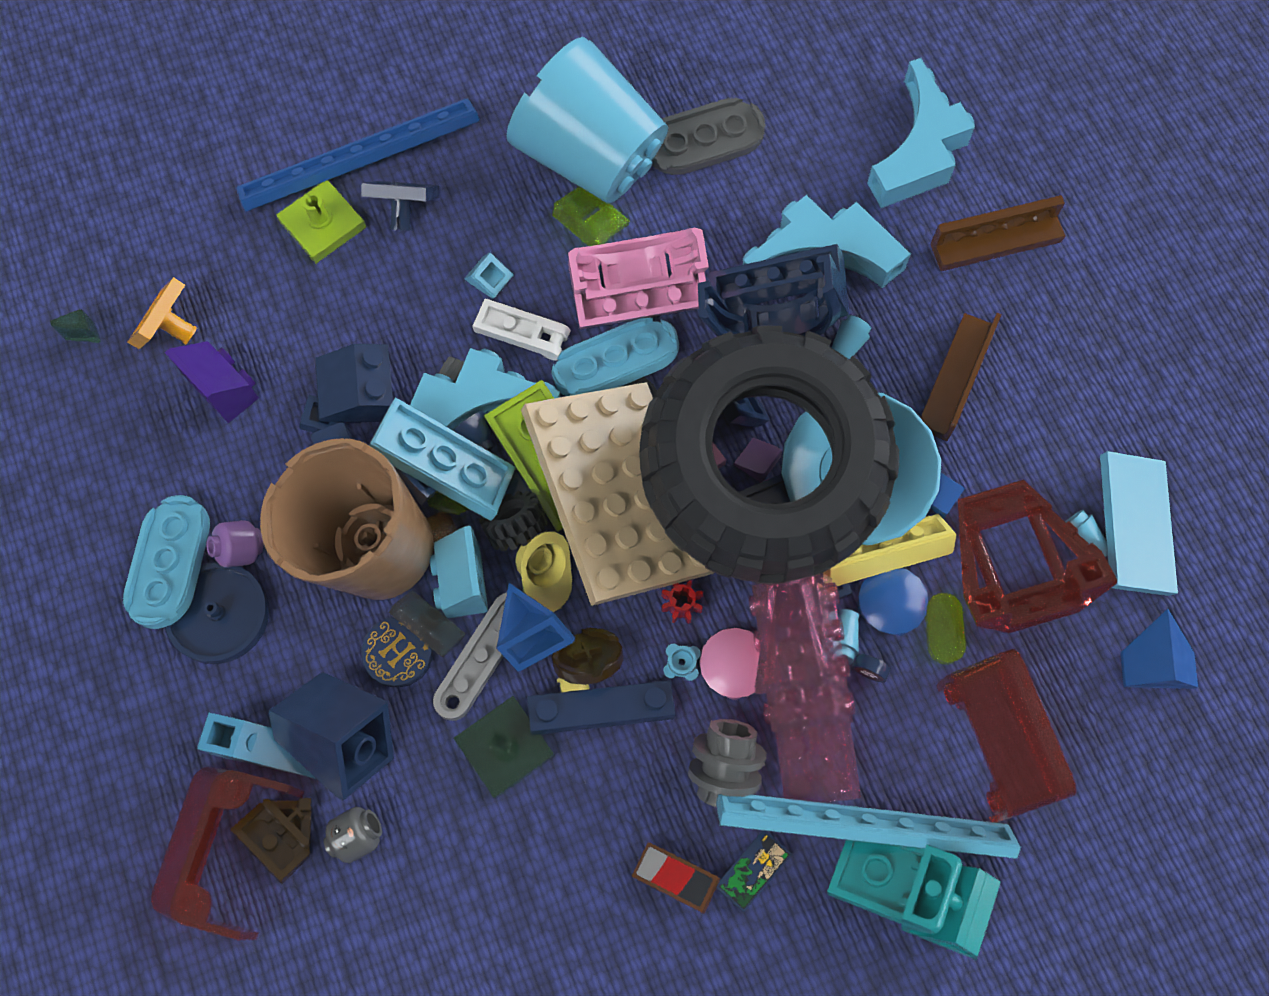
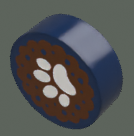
(871, 668)

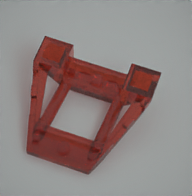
(1067, 594)

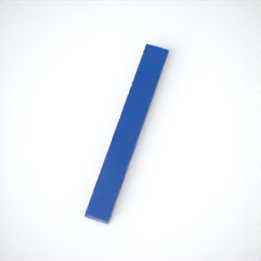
(356, 154)

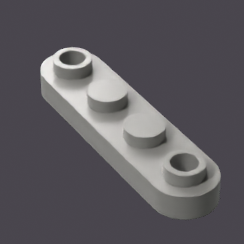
(472, 666)

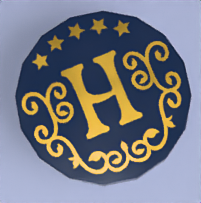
(395, 654)

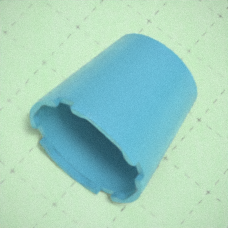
(587, 123)

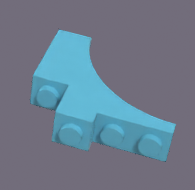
(926, 154)
(860, 237)
(478, 387)

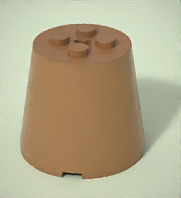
(346, 522)

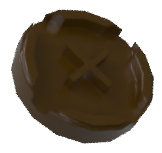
(589, 658)

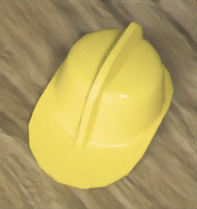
(546, 569)

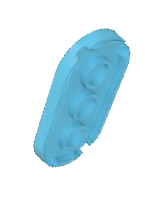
(616, 357)
(166, 562)

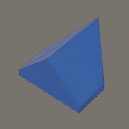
(529, 630)
(1160, 657)

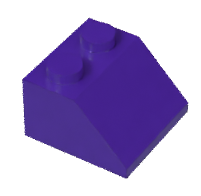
(215, 378)

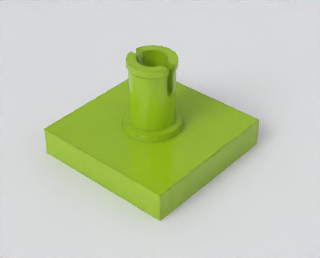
(321, 221)

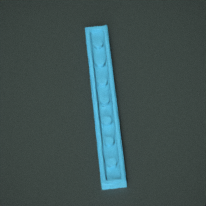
(867, 825)

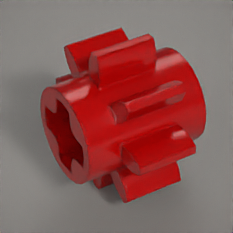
(687, 609)

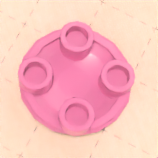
(730, 663)

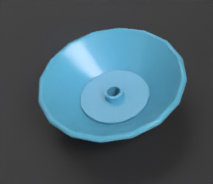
(809, 457)

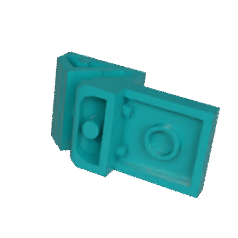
(920, 890)

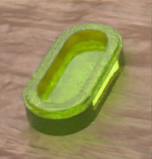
(945, 629)

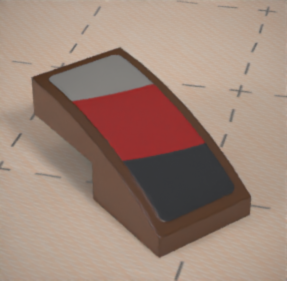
(676, 877)

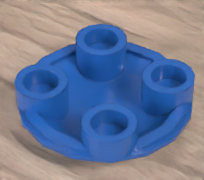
(893, 601)

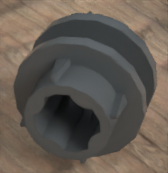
(726, 761)

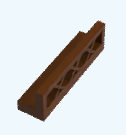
(998, 233)

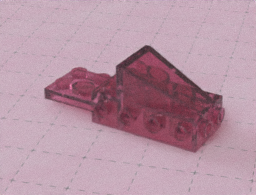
(806, 687)

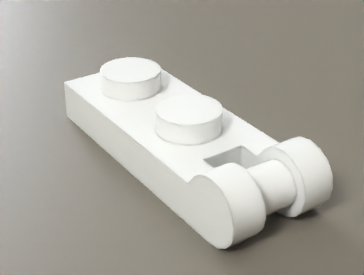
(520, 328)

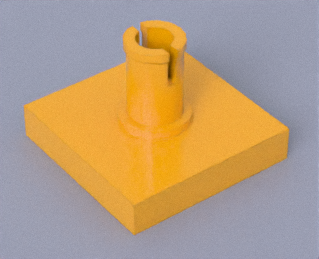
(160, 316)

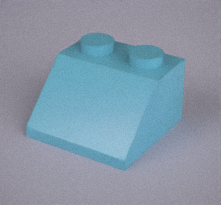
(459, 574)

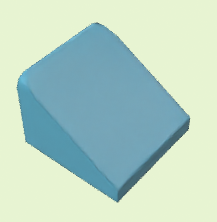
(489, 275)

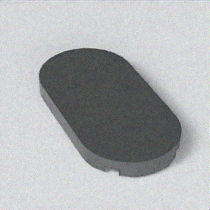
(709, 136)

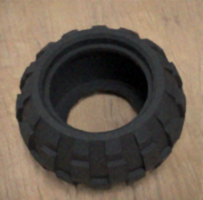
(752, 537)

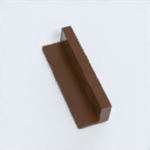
(958, 375)

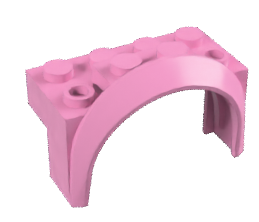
(637, 277)

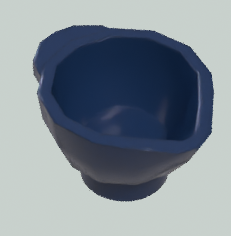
(477, 430)

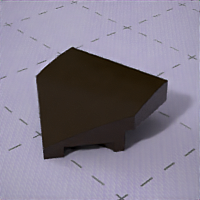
(278, 835)

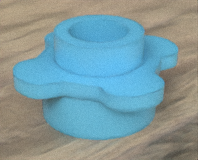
(676, 653)

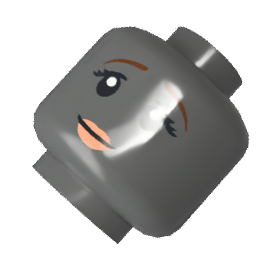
(352, 834)

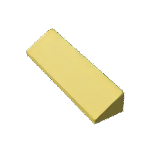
(923, 542)

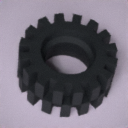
(516, 521)

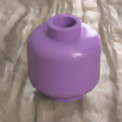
(235, 543)

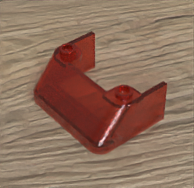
(1012, 734)
(177, 887)

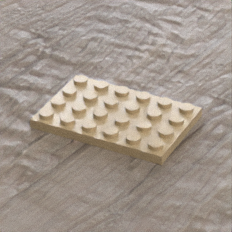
(594, 476)

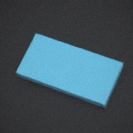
(443, 459)
(1138, 523)

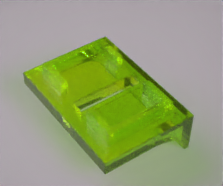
(596, 228)

